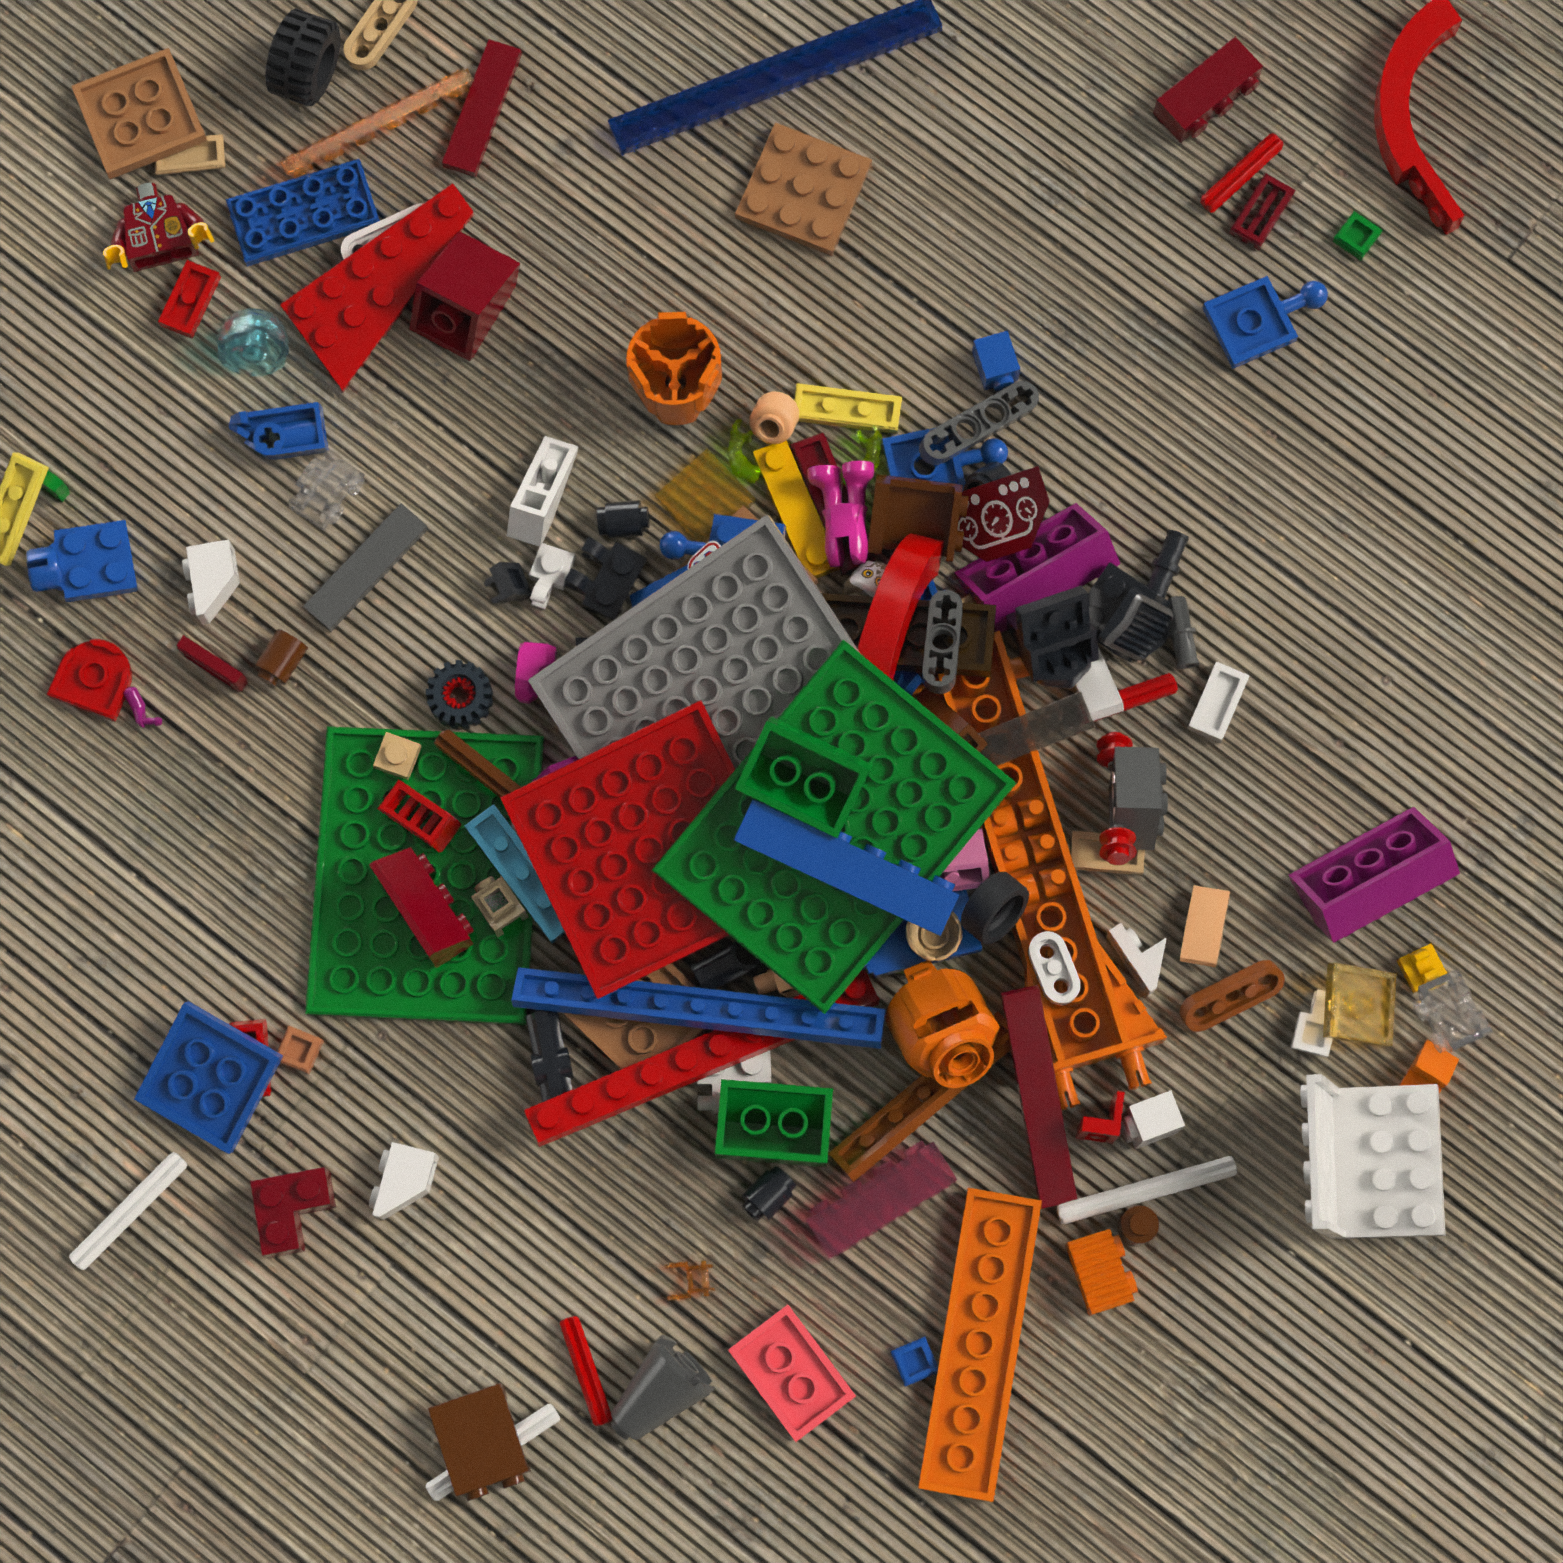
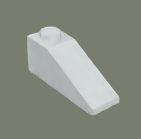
(541, 491)

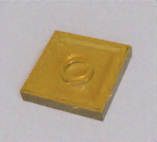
(701, 492)
(1359, 1005)

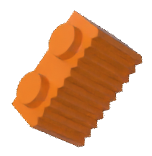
(1101, 1271)

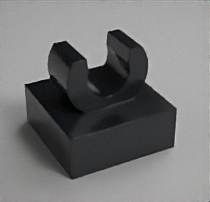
(509, 581)

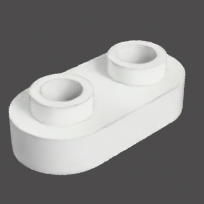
(1055, 968)

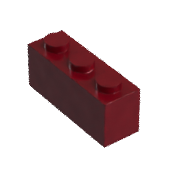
(1208, 90)

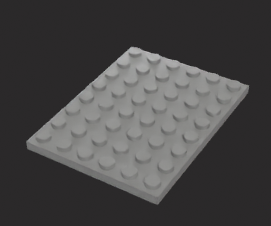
(727, 631)

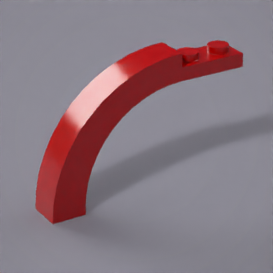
(1392, 120)
(896, 598)

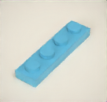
(512, 862)

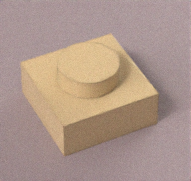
(397, 756)

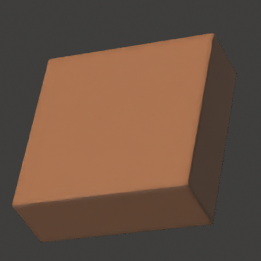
(299, 1049)

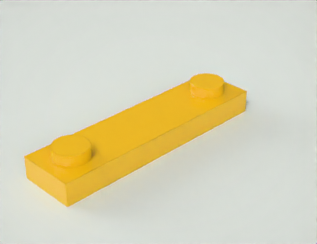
(794, 506)

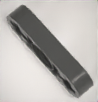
(948, 655)

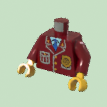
(155, 232)

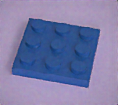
(208, 1077)

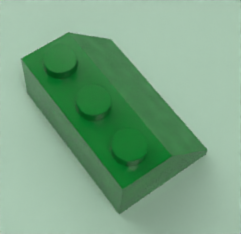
(803, 776)
(774, 1123)

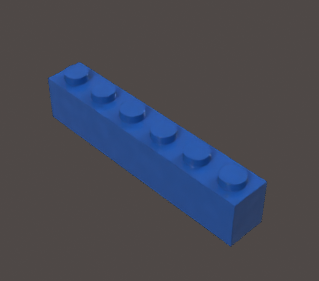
(848, 867)

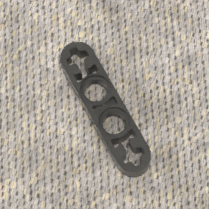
(980, 424)

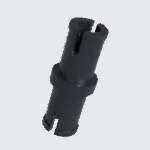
(1167, 562)

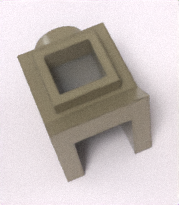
(498, 904)

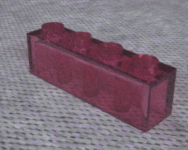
(881, 1200)

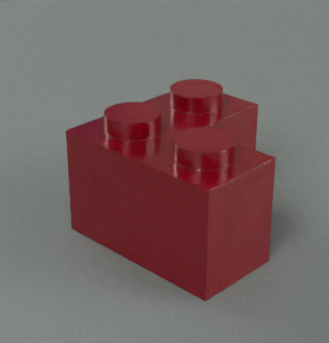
(281, 1202)

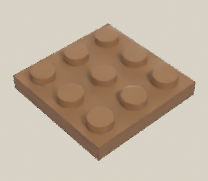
(139, 113)
(803, 189)
(633, 1041)

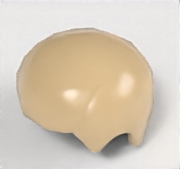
(932, 946)

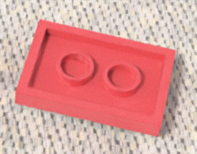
(791, 1373)

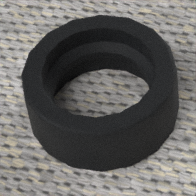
(994, 907)

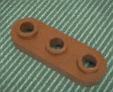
(1232, 995)

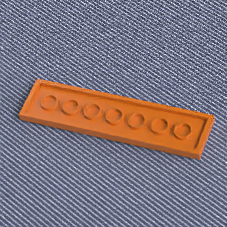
(980, 1345)

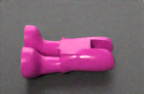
(844, 518)

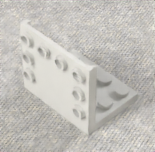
(1373, 1160)

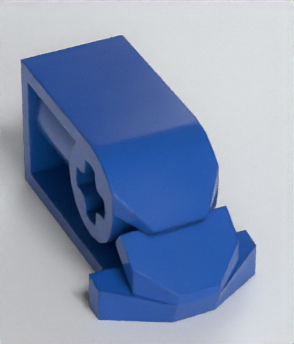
(297, 426)

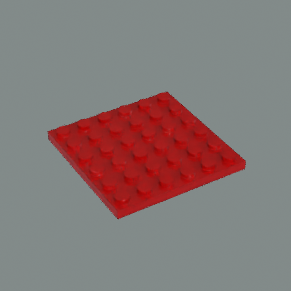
(605, 827)

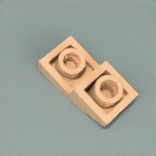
(1204, 926)

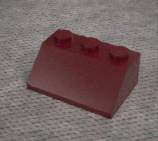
(424, 904)

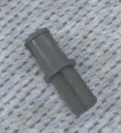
(1182, 634)

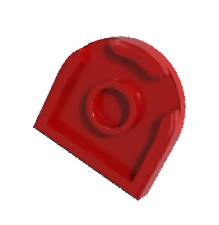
(93, 678)

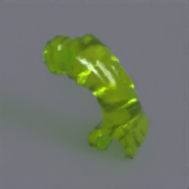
(872, 447)
(738, 462)

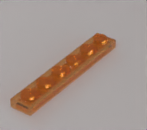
(389, 116)

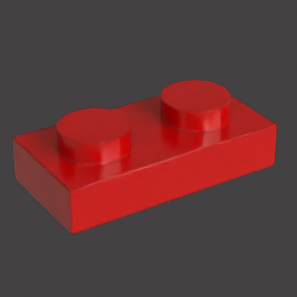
(189, 299)

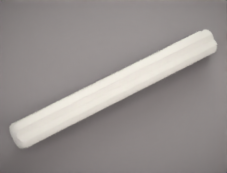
(1146, 1190)

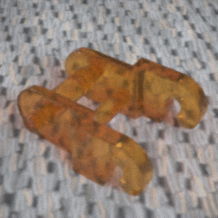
(704, 1279)

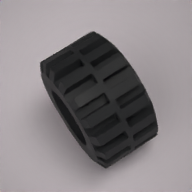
(302, 57)

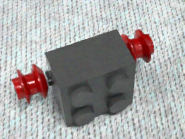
(1134, 797)

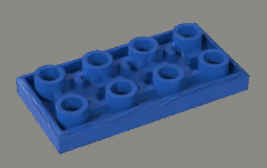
(302, 212)

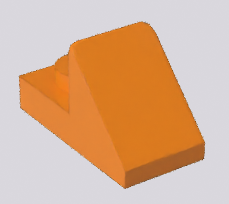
(1430, 1067)

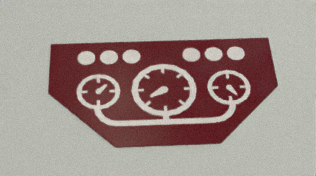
(1004, 515)

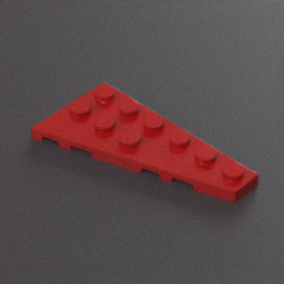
(364, 295)

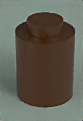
(280, 658)
(1138, 1226)

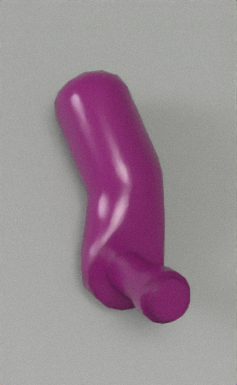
(138, 708)

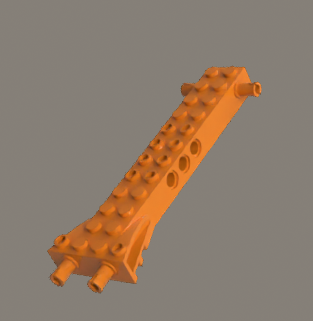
(1030, 845)

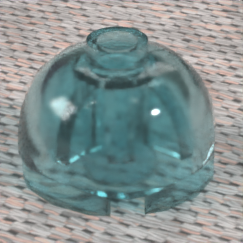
(253, 342)

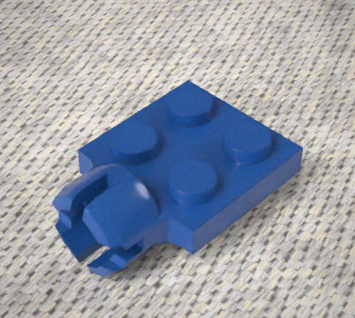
(84, 562)

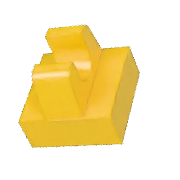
(1421, 967)

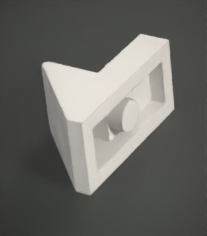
(1142, 966)

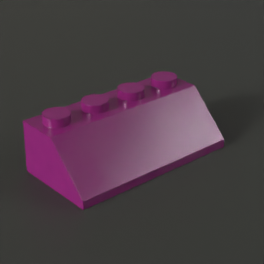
(1064, 555)
(1375, 874)

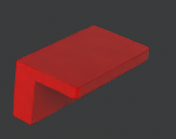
(1103, 1129)

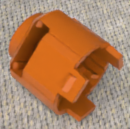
(674, 349)
(943, 1025)

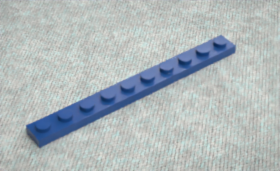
(701, 1009)

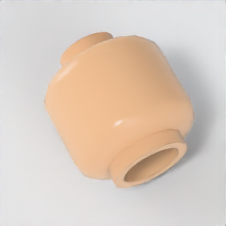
(774, 417)

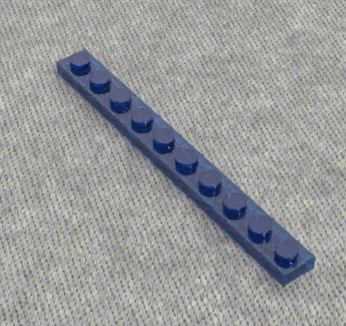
(774, 75)

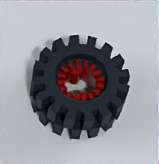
(473, 682)

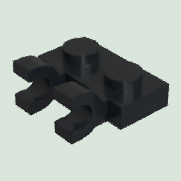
(614, 581)

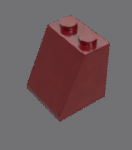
(463, 295)

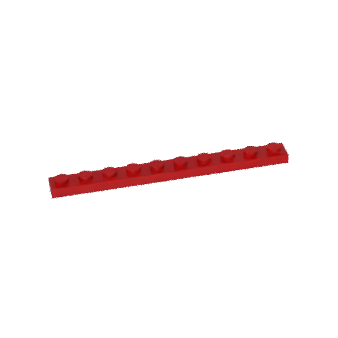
(663, 1074)

